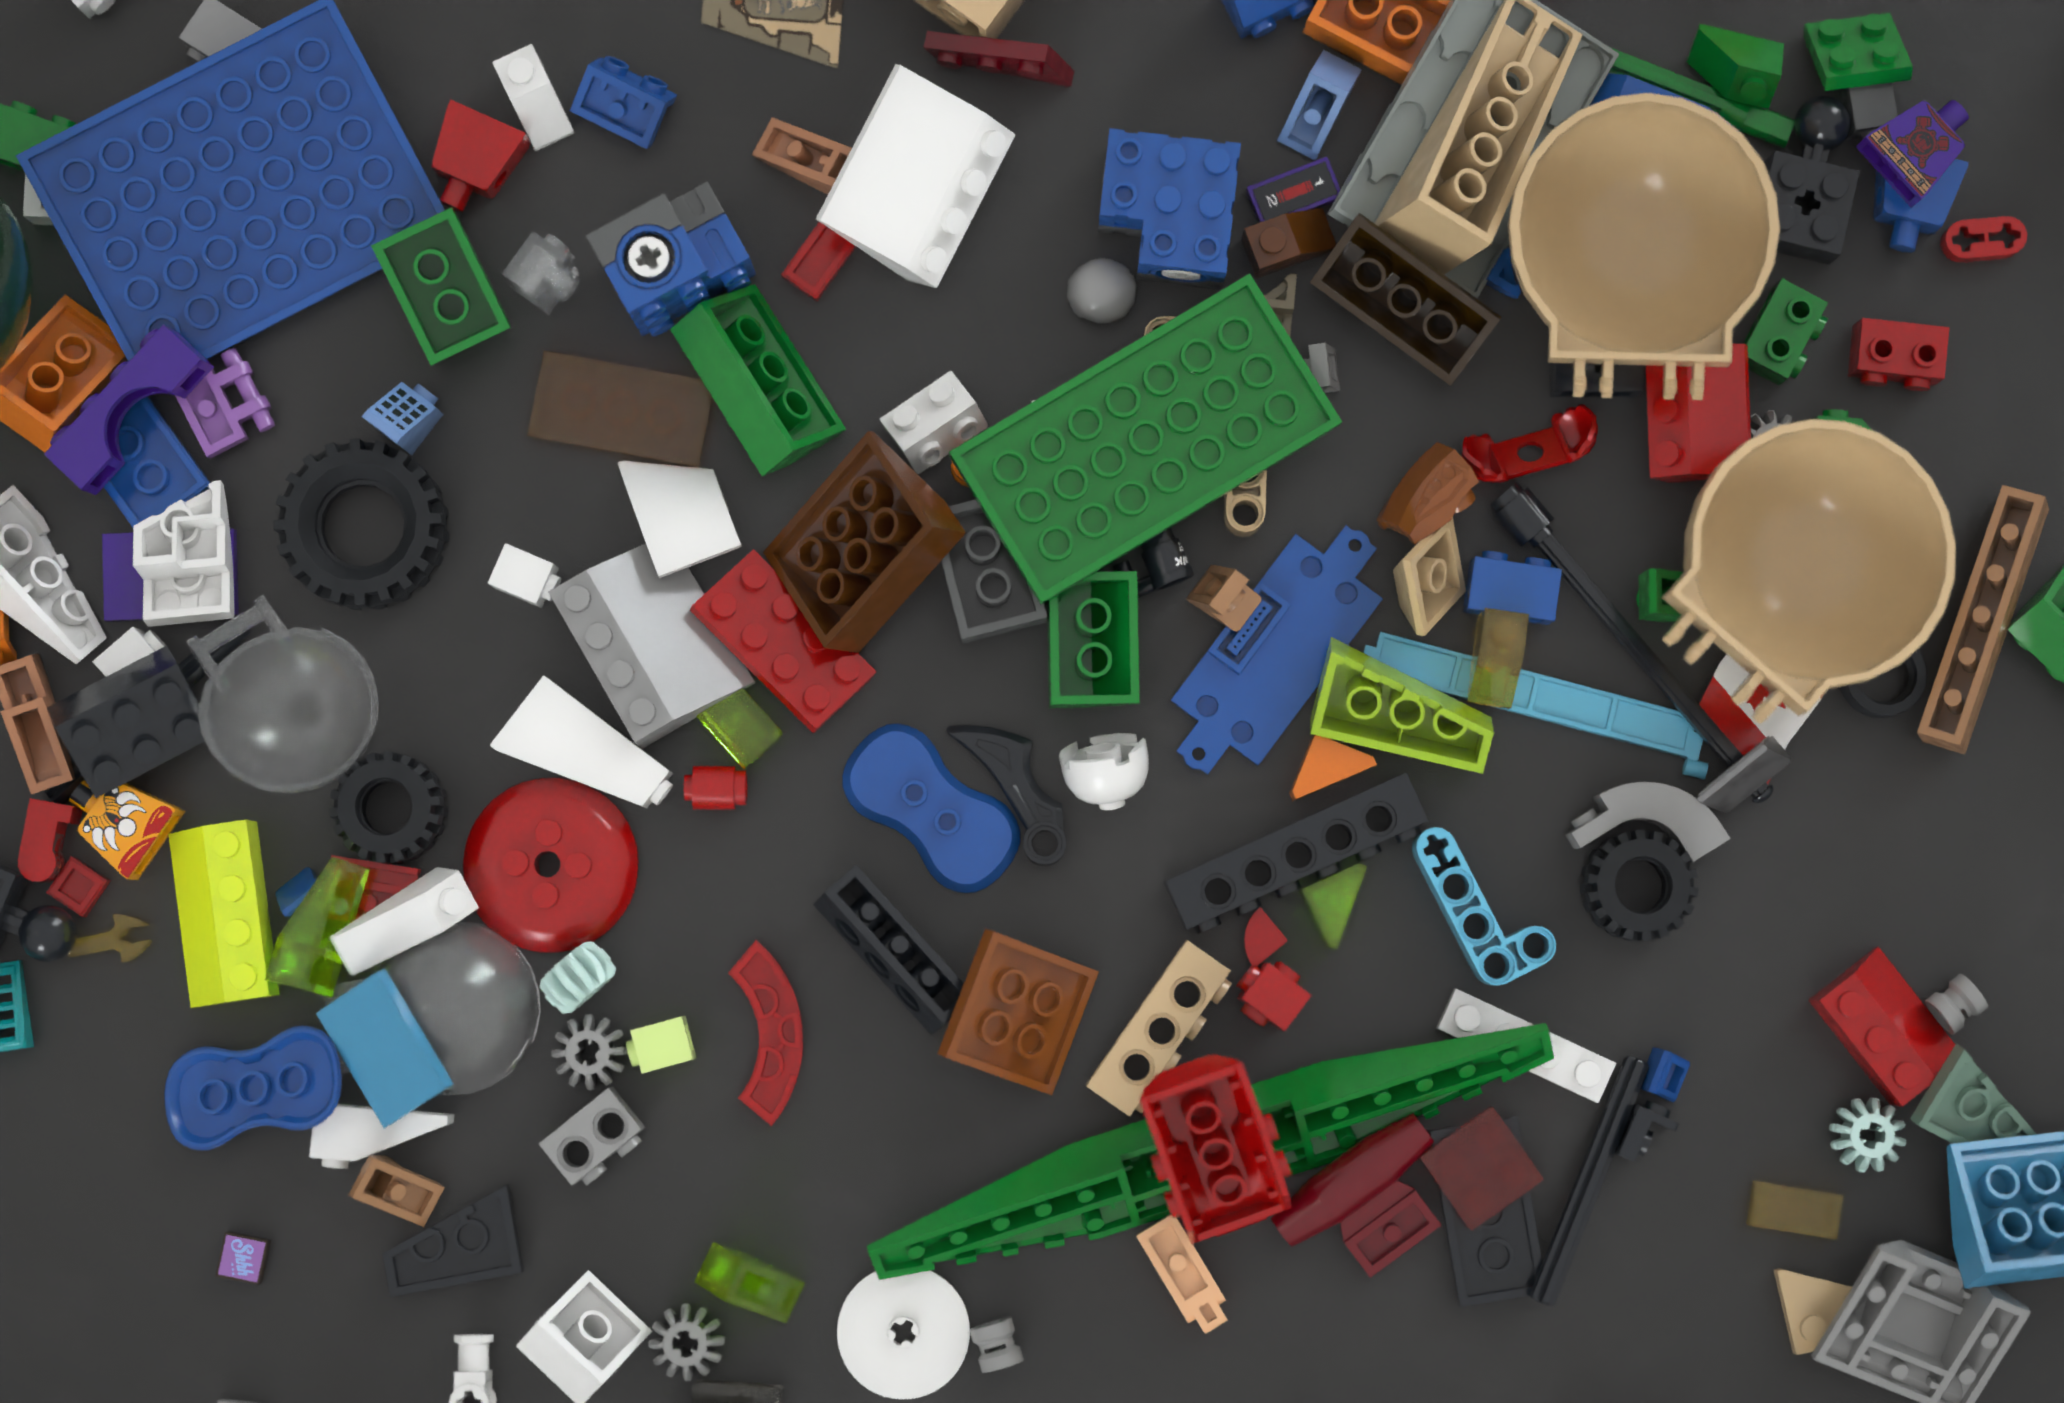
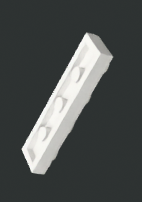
(1572, 1064)

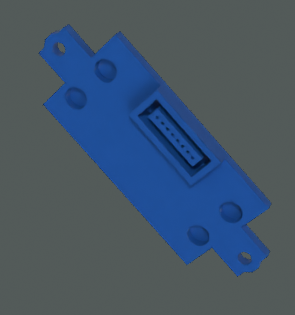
(1267, 670)

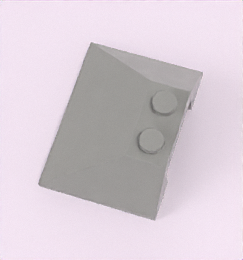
(1919, 1328)

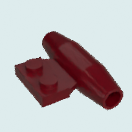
(1363, 1194)

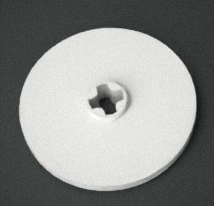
(907, 1367)

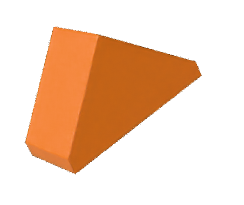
(1327, 764)

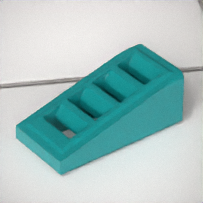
(21, 1021)

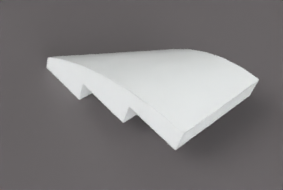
(679, 514)
(186, 561)

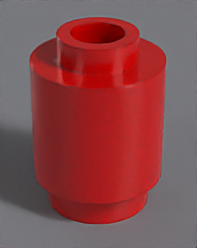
(716, 787)

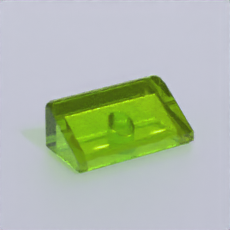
(741, 727)

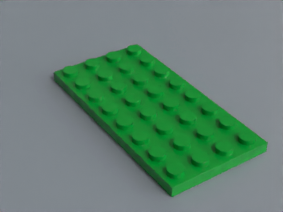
(1145, 438)

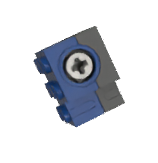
(1174, 199)
(671, 257)

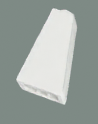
(574, 742)

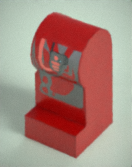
(43, 839)

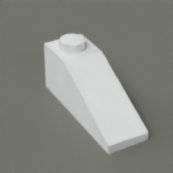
(405, 920)
(356, 1133)

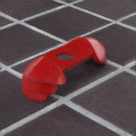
(1565, 442)

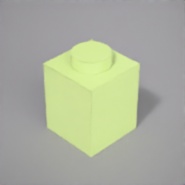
(661, 1045)

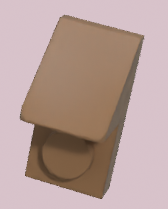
(1225, 596)
(396, 1189)

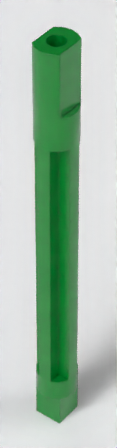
(1744, 117)

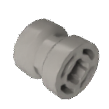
(1956, 1004)
(992, 1335)

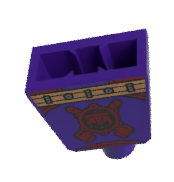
(1916, 148)

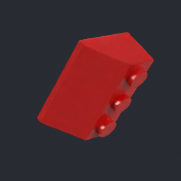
(1696, 435)
(1884, 1027)

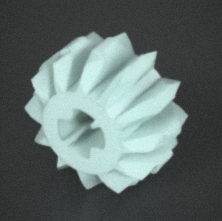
(577, 977)
(1874, 1150)

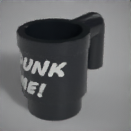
(1164, 562)

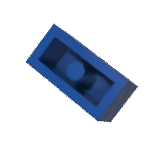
(1513, 586)

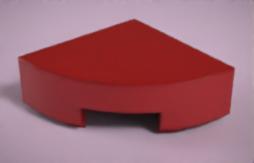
(1261, 937)

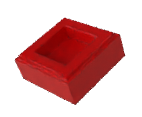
(78, 886)

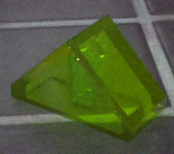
(1332, 901)

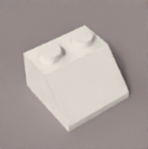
(583, 1338)

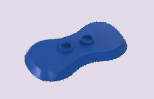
(958, 831)
(279, 1084)

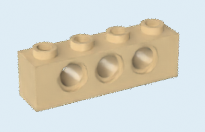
(1187, 965)

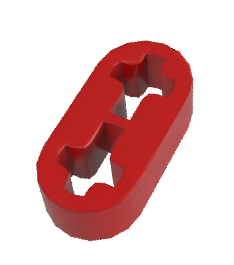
(1982, 229)

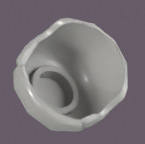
(1101, 290)

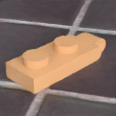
(1183, 1272)

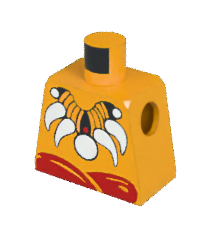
(125, 825)

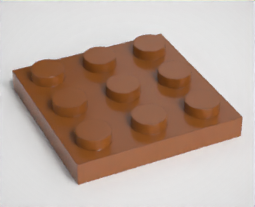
(1018, 1012)

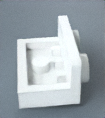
(934, 422)

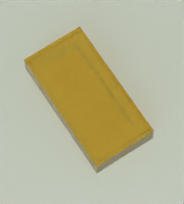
(1794, 1210)

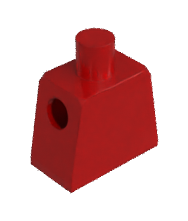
(475, 154)

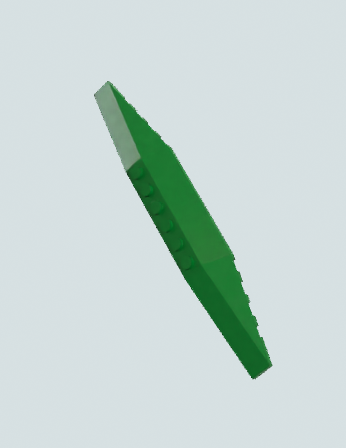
(1111, 1182)

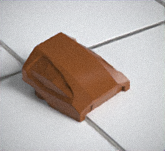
(1429, 494)

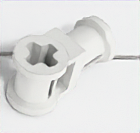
(473, 1369)

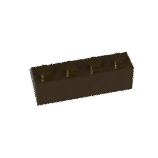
(1405, 299)

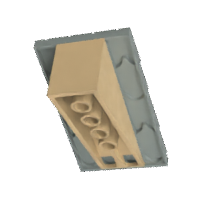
(1465, 127)

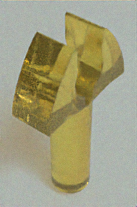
(113, 940)

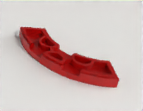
(779, 1032)

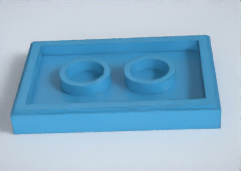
(384, 1048)

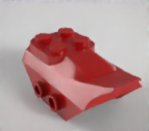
(1214, 1147)

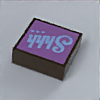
(243, 1257)

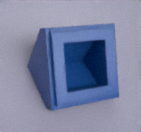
(1665, 1074)

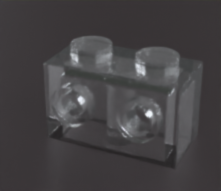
(543, 272)

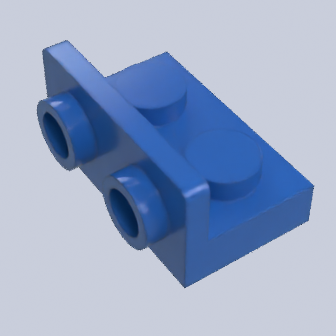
(622, 100)

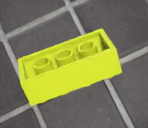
(223, 912)

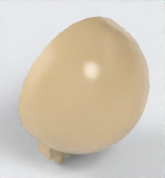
(1643, 237)
(1814, 561)

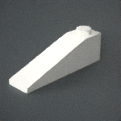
(36, 585)

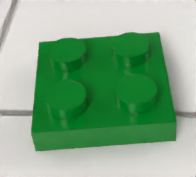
(1857, 51)

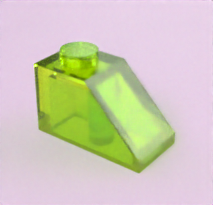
(749, 1282)

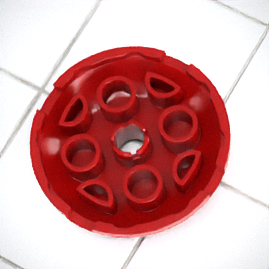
(594, 873)

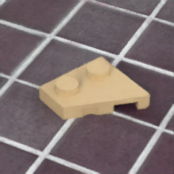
(1808, 1307)

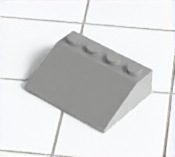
(648, 644)

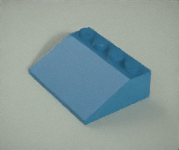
(2007, 1208)

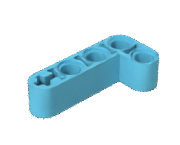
(1474, 902)

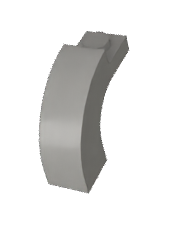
(1660, 804)

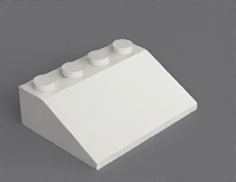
(915, 177)

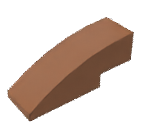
(37, 744)

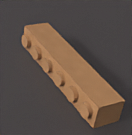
(1983, 619)

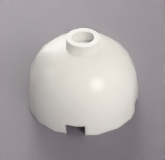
(1106, 770)

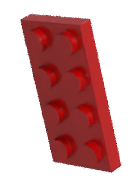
(773, 639)

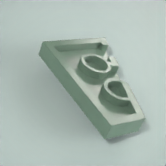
(1967, 1105)

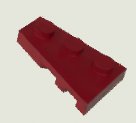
(999, 56)

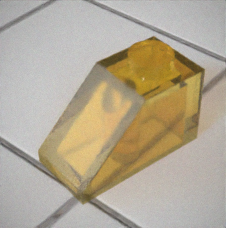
(1497, 657)

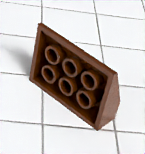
(862, 544)

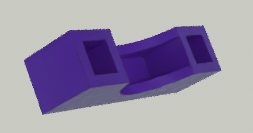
(90, 446)

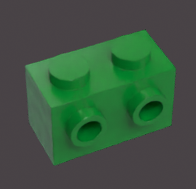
(1783, 330)

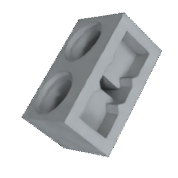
(587, 1128)

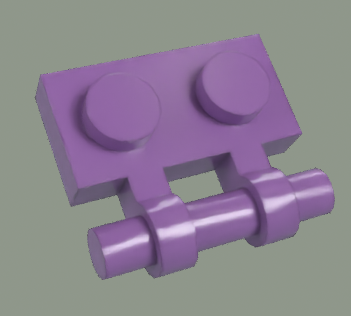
(211, 413)

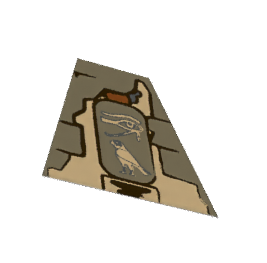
(794, 26)

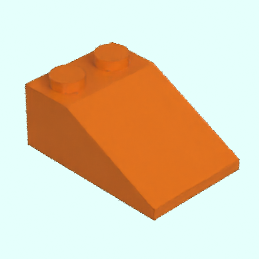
(56, 371)

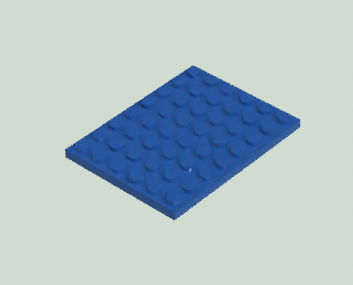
(234, 186)

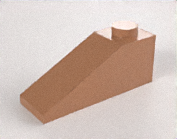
(802, 154)

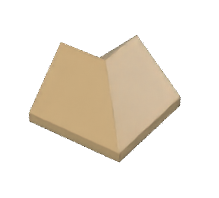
(1430, 579)

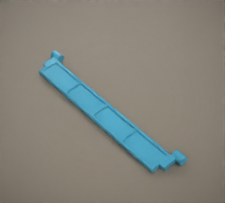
(1553, 700)

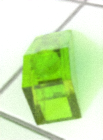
(303, 950)

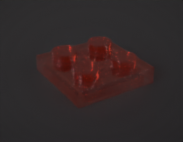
(1481, 1168)

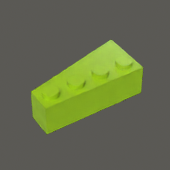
(1395, 713)

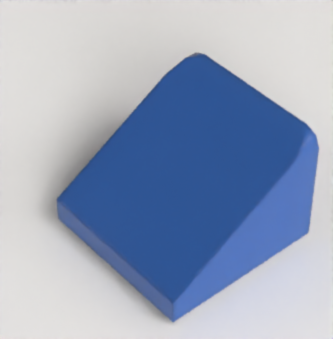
(294, 891)

